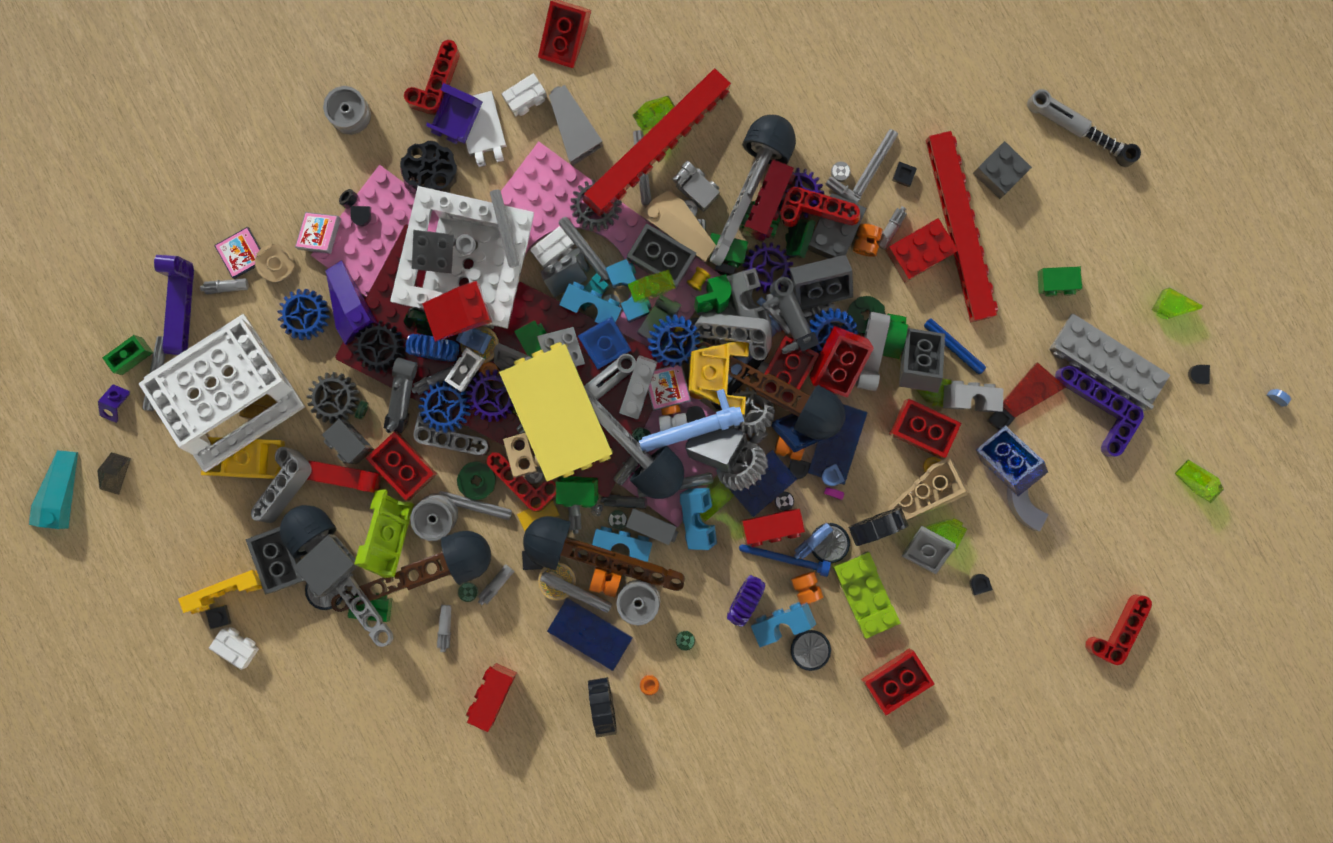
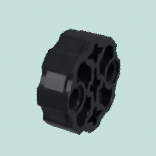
(428, 169)
(878, 526)
(602, 707)

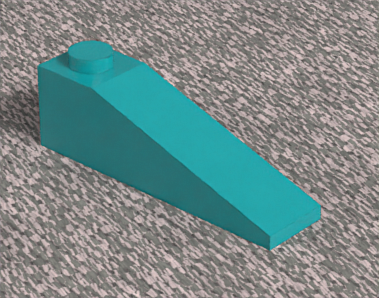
(54, 498)

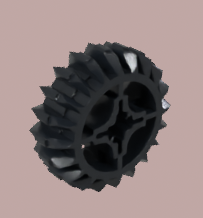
(379, 338)

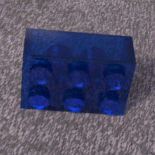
(1012, 461)
(770, 486)

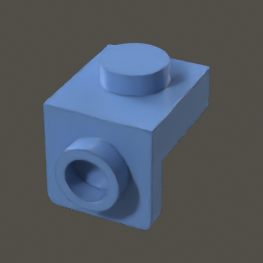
(474, 339)

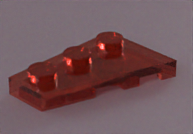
(1031, 390)

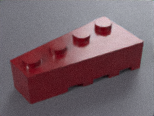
(768, 200)

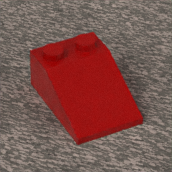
(564, 33)
(457, 311)

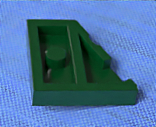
(799, 238)

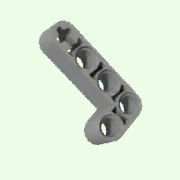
(737, 329)
(876, 333)
(452, 438)
(284, 486)

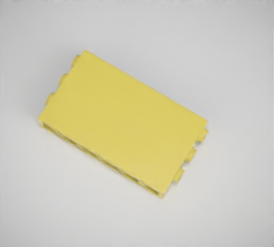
(556, 412)

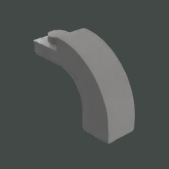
(1025, 511)

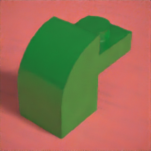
(717, 295)
(895, 337)

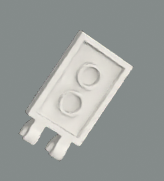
(486, 131)

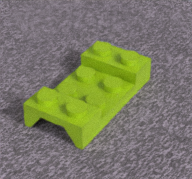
(385, 535)
(866, 595)

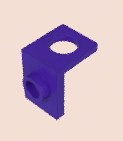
(111, 401)

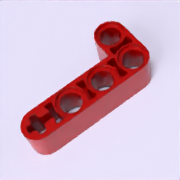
(436, 77)
(820, 210)
(345, 476)
(515, 483)
(1122, 626)

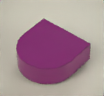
(834, 493)

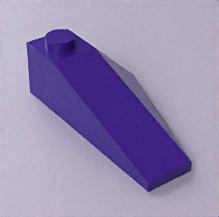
(348, 304)

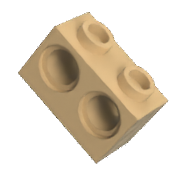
(515, 457)

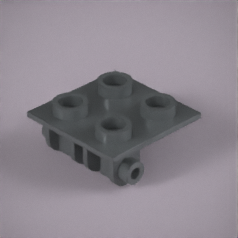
(432, 251)

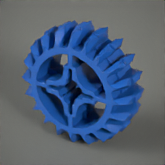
(298, 299)
(825, 320)
(680, 336)
(426, 347)
(436, 409)

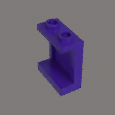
(455, 115)

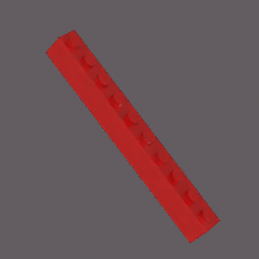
(656, 142)
(961, 226)

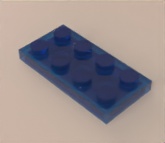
(840, 447)
(590, 634)

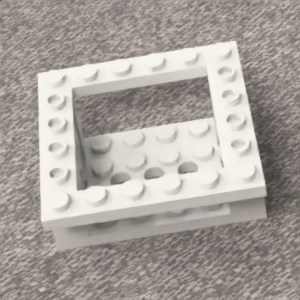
(490, 269)
(252, 378)

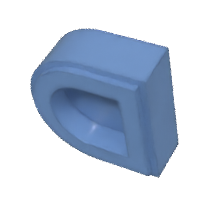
(1279, 397)
(832, 476)

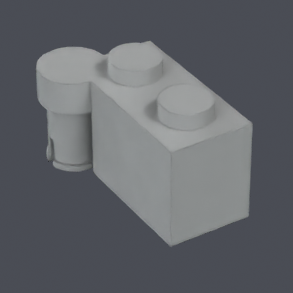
(695, 186)

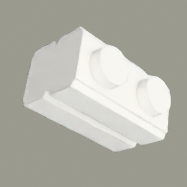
(524, 95)
(552, 247)
(464, 369)
(234, 647)

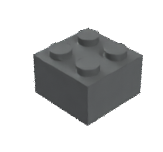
(1002, 170)
(347, 442)

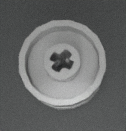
(347, 110)
(434, 528)
(633, 612)

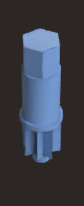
(813, 541)

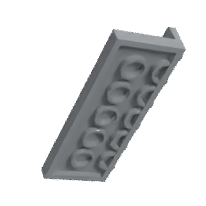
(1109, 362)

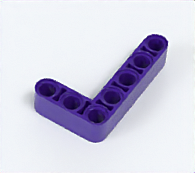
(178, 301)
(1106, 404)

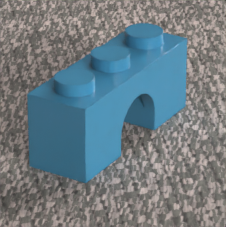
(623, 274)
(576, 296)
(698, 534)
(638, 547)
(798, 618)

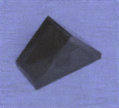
(112, 472)

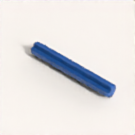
(956, 347)

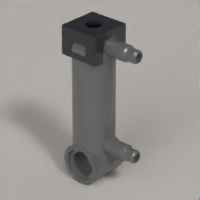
(793, 315)
(398, 416)

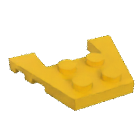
(710, 372)

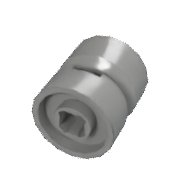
(667, 422)

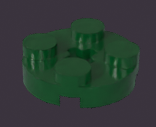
(860, 305)
(417, 320)
(467, 474)

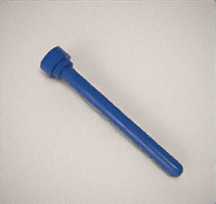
(820, 567)

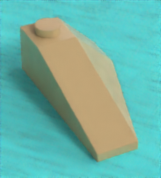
(677, 221)
(934, 489)

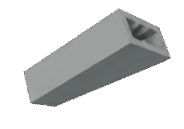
(575, 129)

